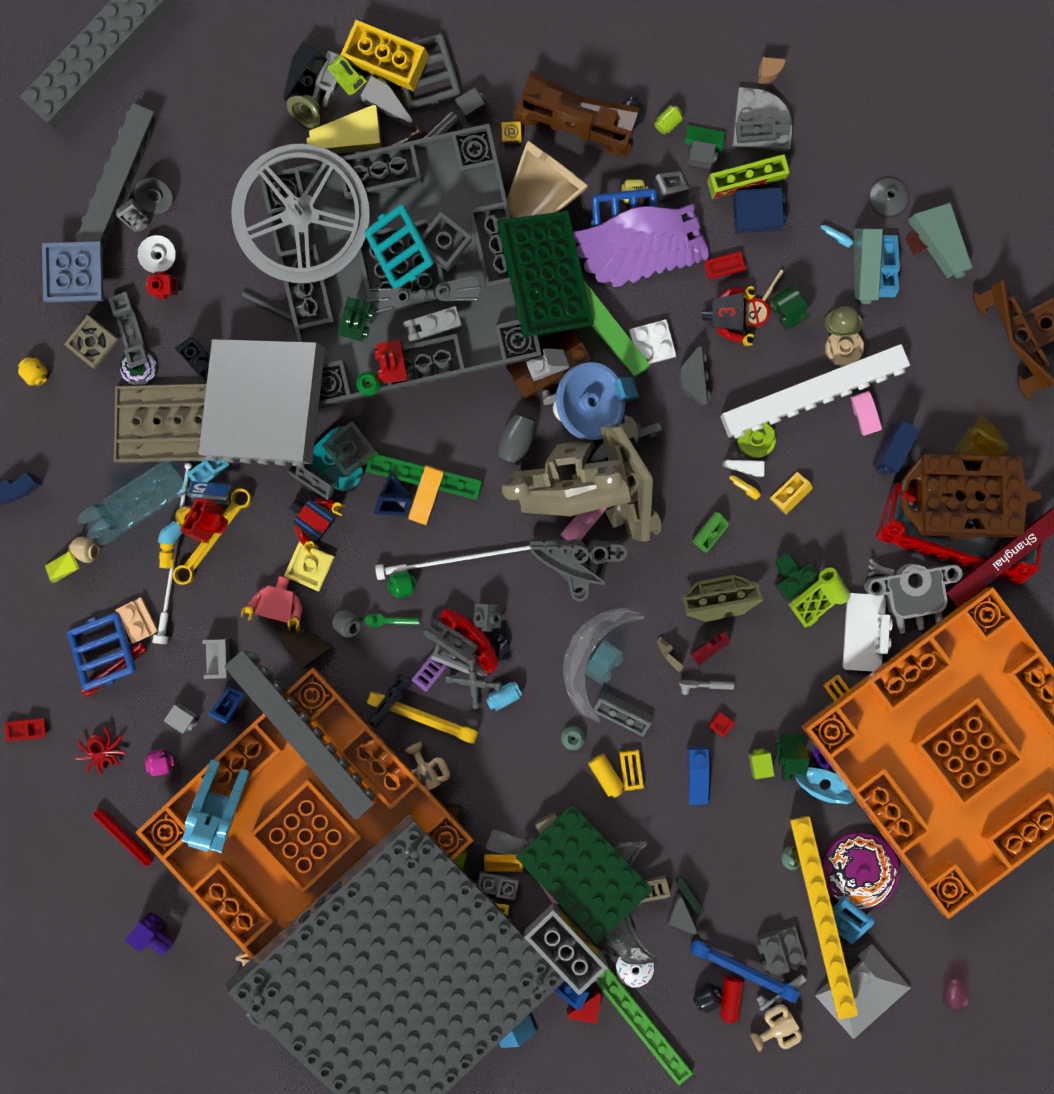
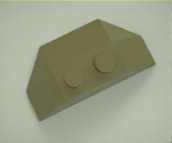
(721, 598)

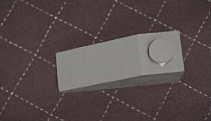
(381, 95)

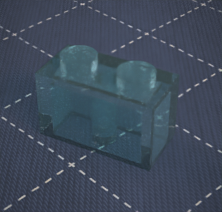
(603, 661)

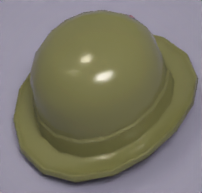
(304, 110)
(843, 321)

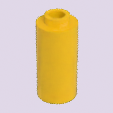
(606, 775)

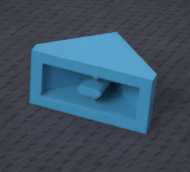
(519, 1034)

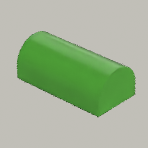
(710, 532)

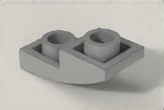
(497, 885)

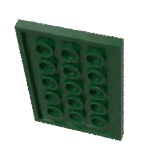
(545, 273)
(584, 873)

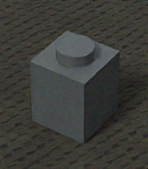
(471, 104)
(702, 154)

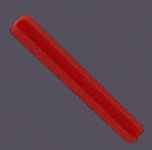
(120, 664)
(123, 837)

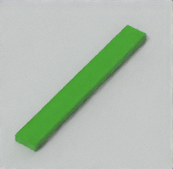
(644, 1026)

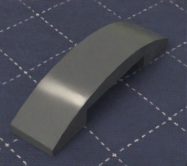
(130, 329)

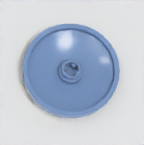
(588, 400)

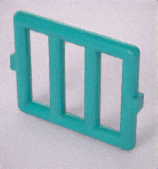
(419, 245)

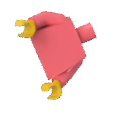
(276, 604)

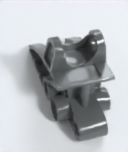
(563, 559)

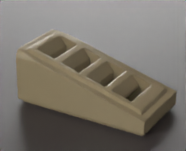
(658, 895)

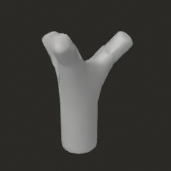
(879, 569)

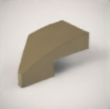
(665, 649)

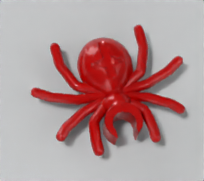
(100, 751)

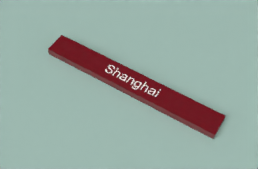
(1002, 559)

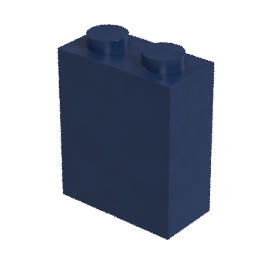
(758, 210)
(895, 448)

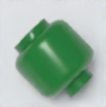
(401, 584)

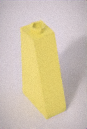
(350, 133)

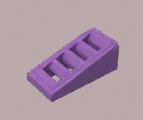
(422, 684)

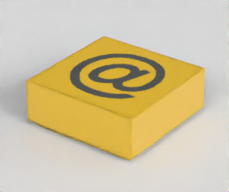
(511, 132)

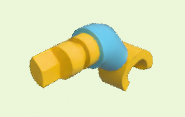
(168, 537)

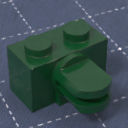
(355, 319)
(795, 578)
(792, 755)

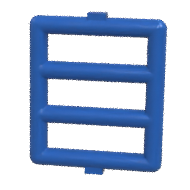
(615, 197)
(124, 652)

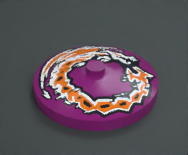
(861, 869)

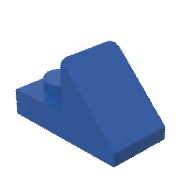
(571, 996)

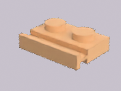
(137, 620)

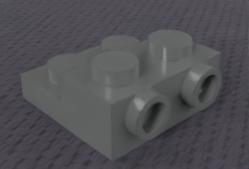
(780, 950)

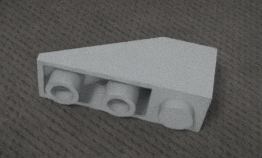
(133, 215)

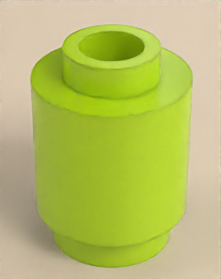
(668, 119)

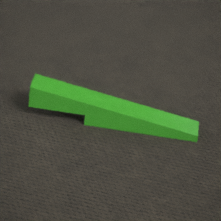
(615, 336)

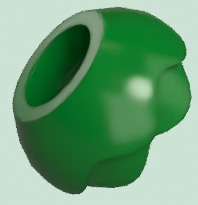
(362, 380)

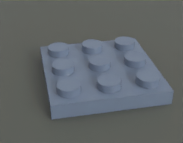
(72, 272)

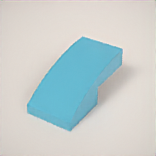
(207, 470)

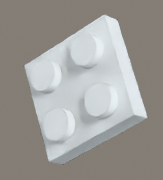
(653, 341)

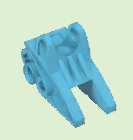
(212, 813)

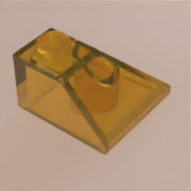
(982, 440)

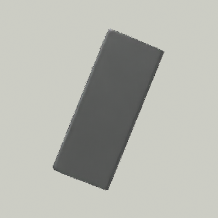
(623, 713)

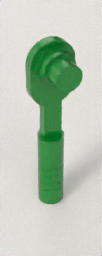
(378, 620)

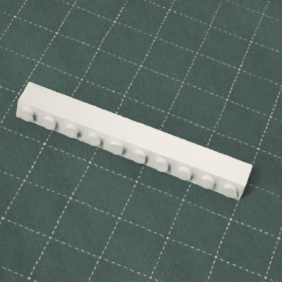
(814, 391)

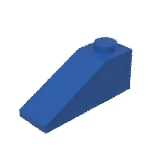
(698, 775)

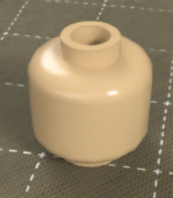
(84, 549)

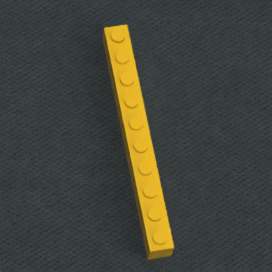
(823, 917)

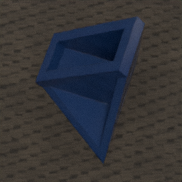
(393, 498)

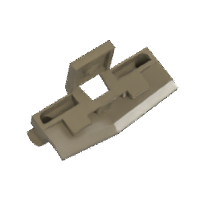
(596, 485)
(637, 514)

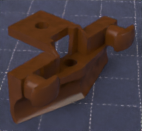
(565, 110)
(1014, 321)

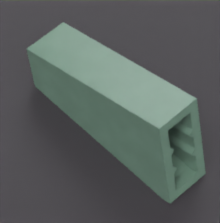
(942, 235)
(867, 263)

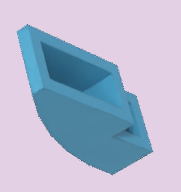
(889, 266)
(626, 389)

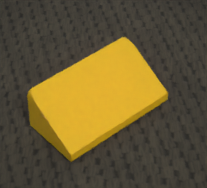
(791, 493)

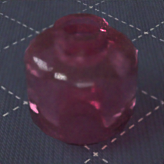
(955, 995)

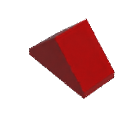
(589, 1010)

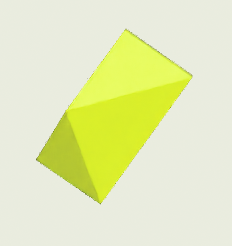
(61, 567)

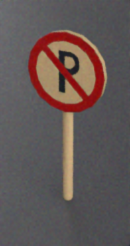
(758, 309)

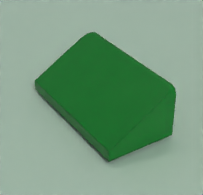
(704, 135)

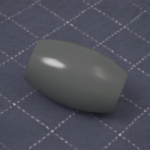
(516, 439)

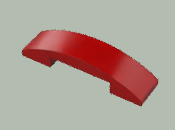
(466, 628)

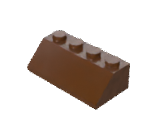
(575, 355)

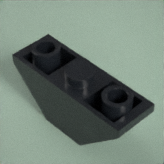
(195, 356)

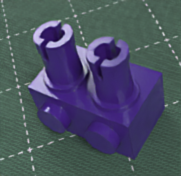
(149, 933)

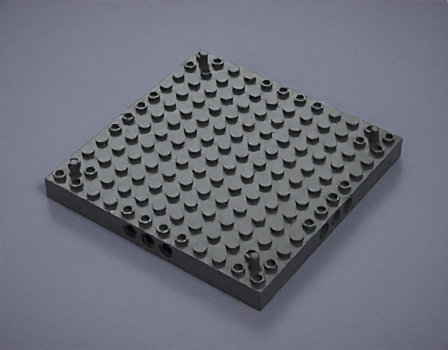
(427, 175)
(395, 974)

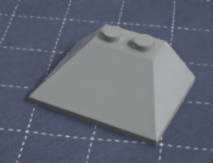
(874, 990)

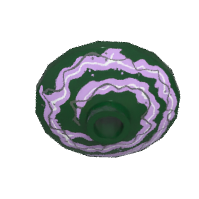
(141, 376)

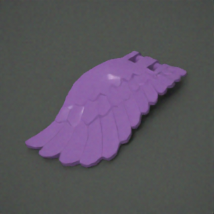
(641, 243)

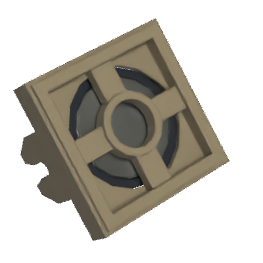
(92, 342)

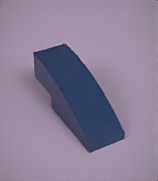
(21, 487)

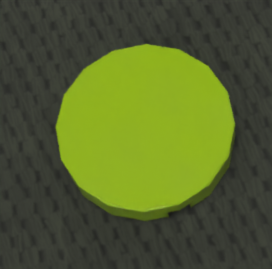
(757, 444)

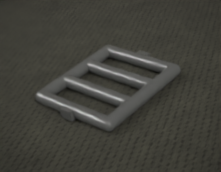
(450, 73)

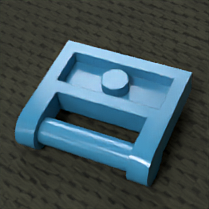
(848, 927)

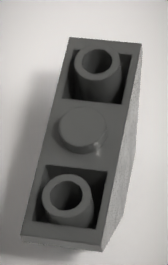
(693, 378)

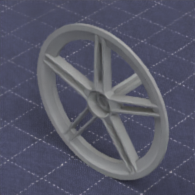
(300, 213)

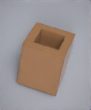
(769, 69)

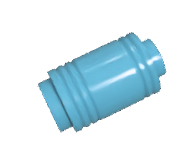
(500, 698)

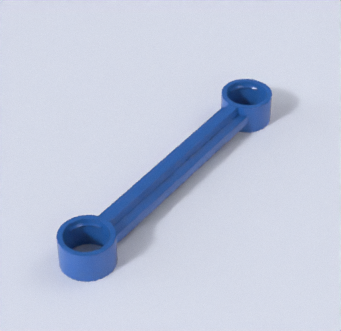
(783, 989)

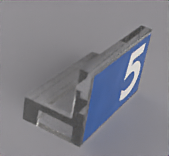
(213, 491)

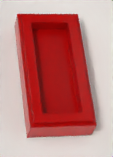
(724, 265)

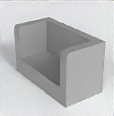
(217, 657)

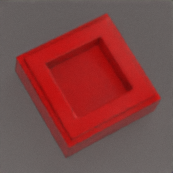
(721, 724)

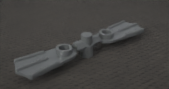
(457, 290)

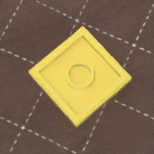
(309, 569)

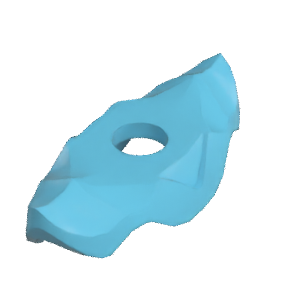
(834, 794)

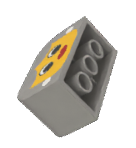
(566, 948)

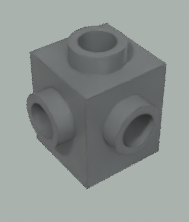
(487, 616)

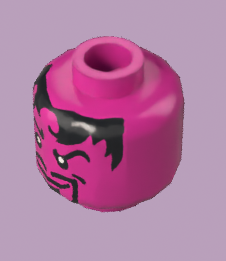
(159, 762)

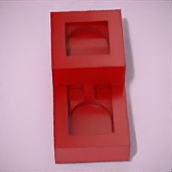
(25, 729)

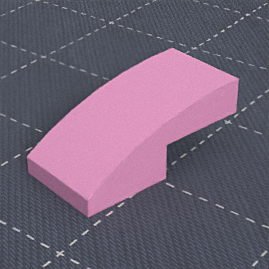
(866, 413)

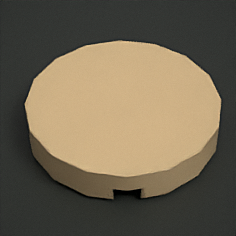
(844, 349)

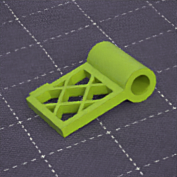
(831, 589)

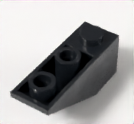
(303, 70)

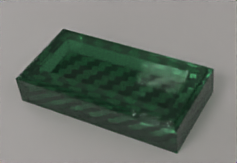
(689, 895)

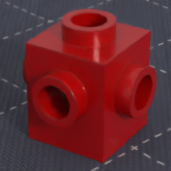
(162, 285)

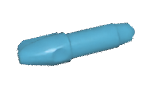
(841, 237)

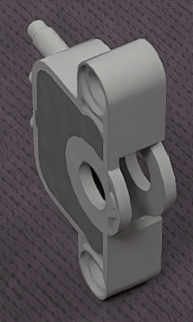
(922, 599)

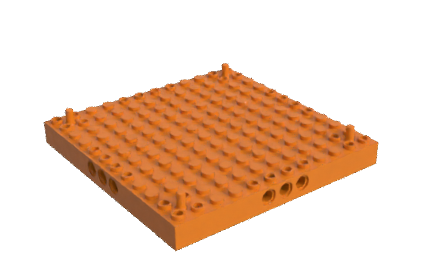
(952, 750)
(289, 827)

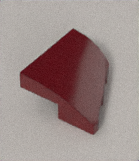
(709, 649)

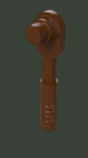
(418, 133)

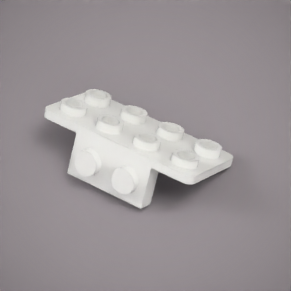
(866, 632)

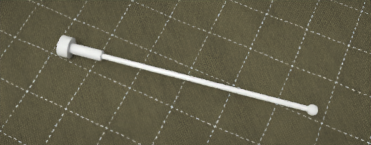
(381, 571)
(160, 638)

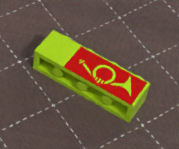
(748, 176)

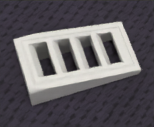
(749, 467)

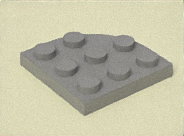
(762, 105)

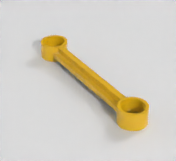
(204, 548)
(461, 732)

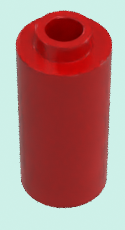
(731, 999)

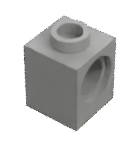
(181, 718)

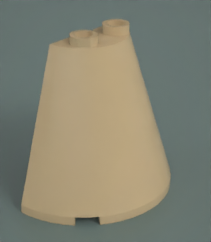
(542, 185)

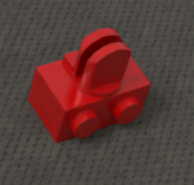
(391, 362)
(204, 520)

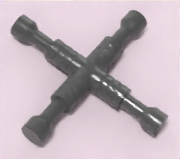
(473, 682)

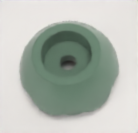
(570, 732)
(790, 858)

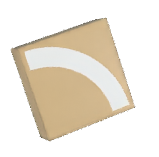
(615, 516)

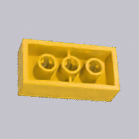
(385, 55)

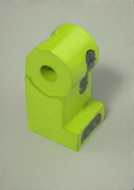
(346, 75)

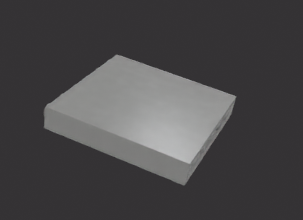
(262, 401)

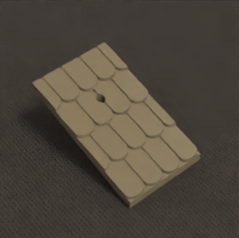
(179, 428)

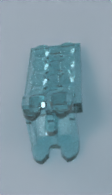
(133, 503)

